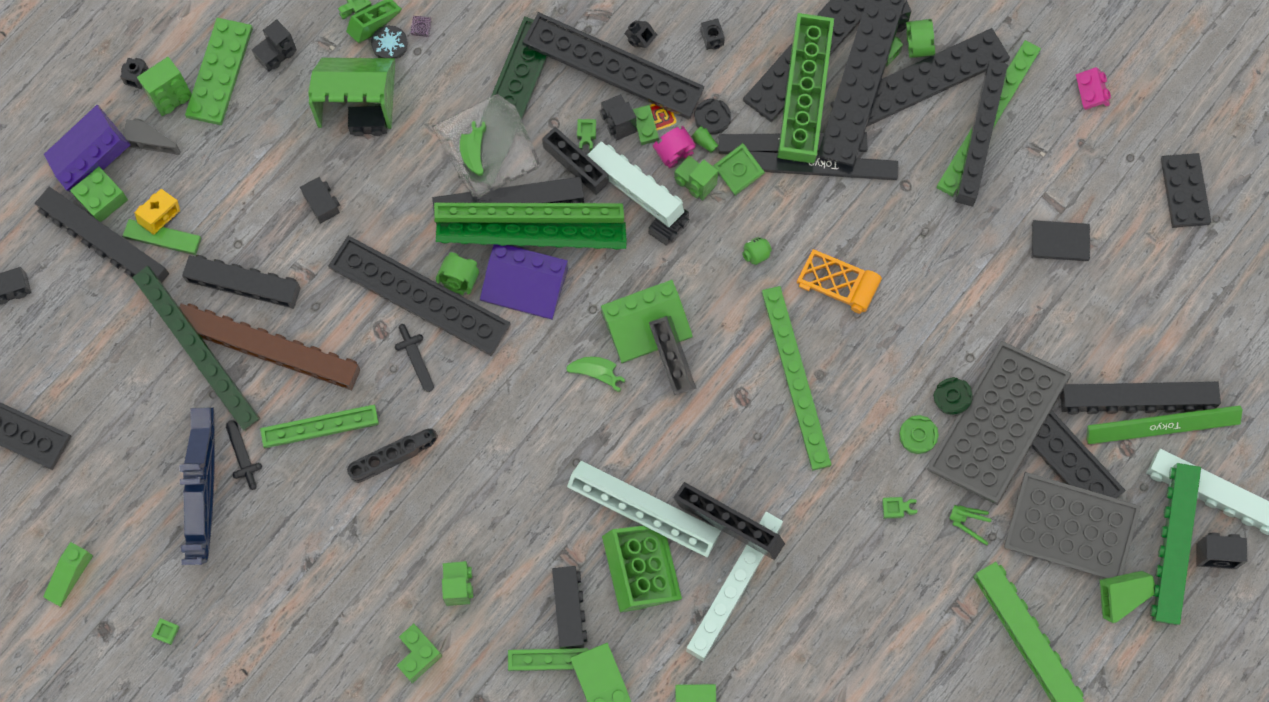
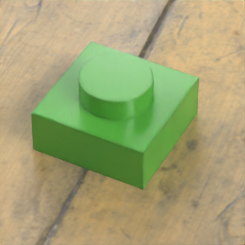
(165, 631)

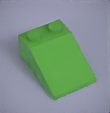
(600, 675)

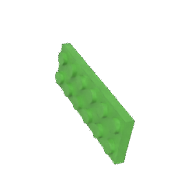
(219, 71)

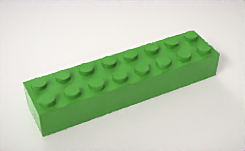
(805, 88)

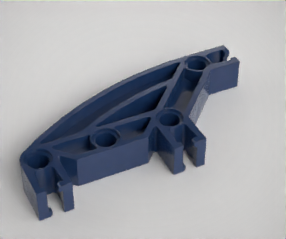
(199, 486)

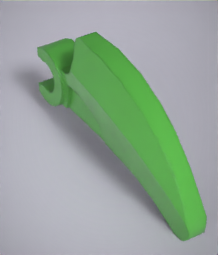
(471, 148)
(596, 368)

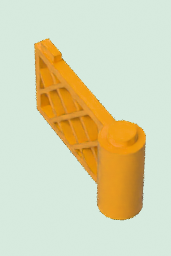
(861, 292)

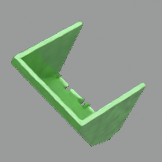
(353, 79)

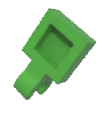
(353, 5)

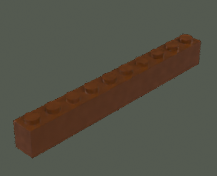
(272, 348)

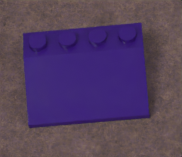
(85, 147)
(524, 280)

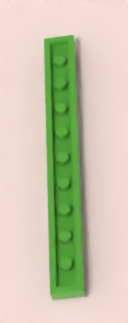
(1013, 78)
(529, 212)
(796, 378)

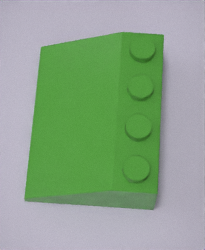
(630, 318)
(640, 568)

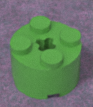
(920, 38)
(458, 273)

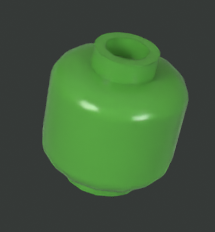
(756, 250)

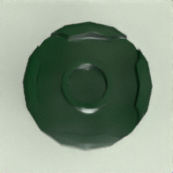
(953, 396)

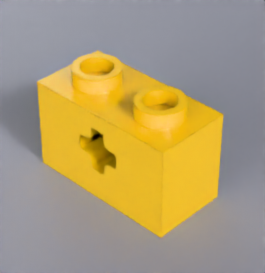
(157, 211)

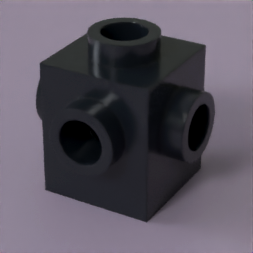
(640, 34)
(131, 70)

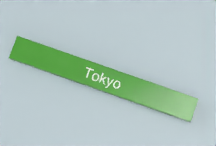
(1164, 424)

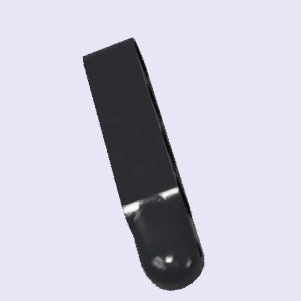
(421, 441)

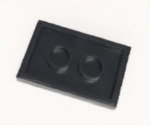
(1060, 240)

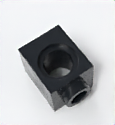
(712, 27)

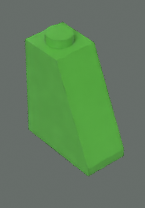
(1124, 594)

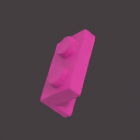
(1093, 88)

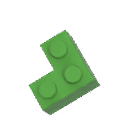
(696, 177)
(456, 583)
(422, 653)

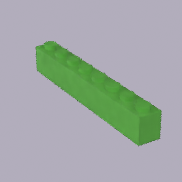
(1026, 635)

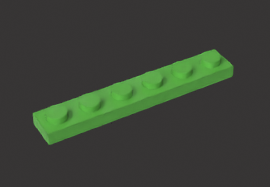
(319, 426)

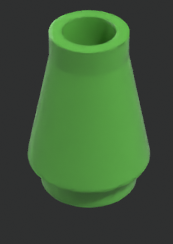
(704, 139)

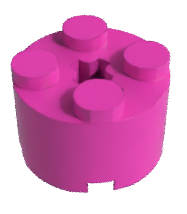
(674, 146)

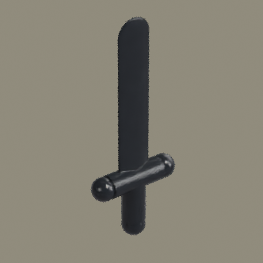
(410, 345)
(246, 468)

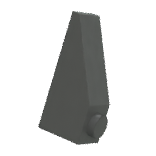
(145, 137)

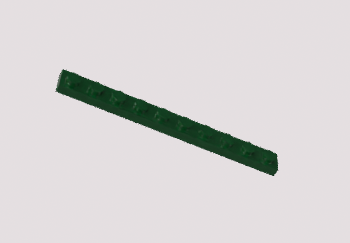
(196, 348)

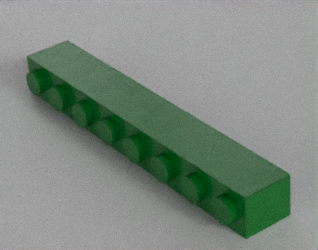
(1176, 544)

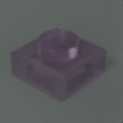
(421, 26)

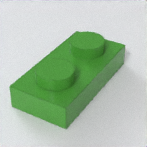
(646, 125)

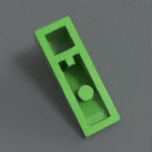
(366, 22)
(67, 573)

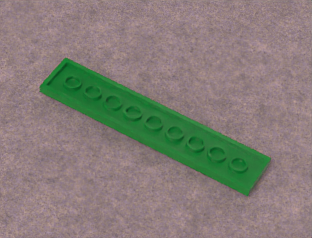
(535, 234)

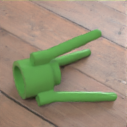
(960, 514)

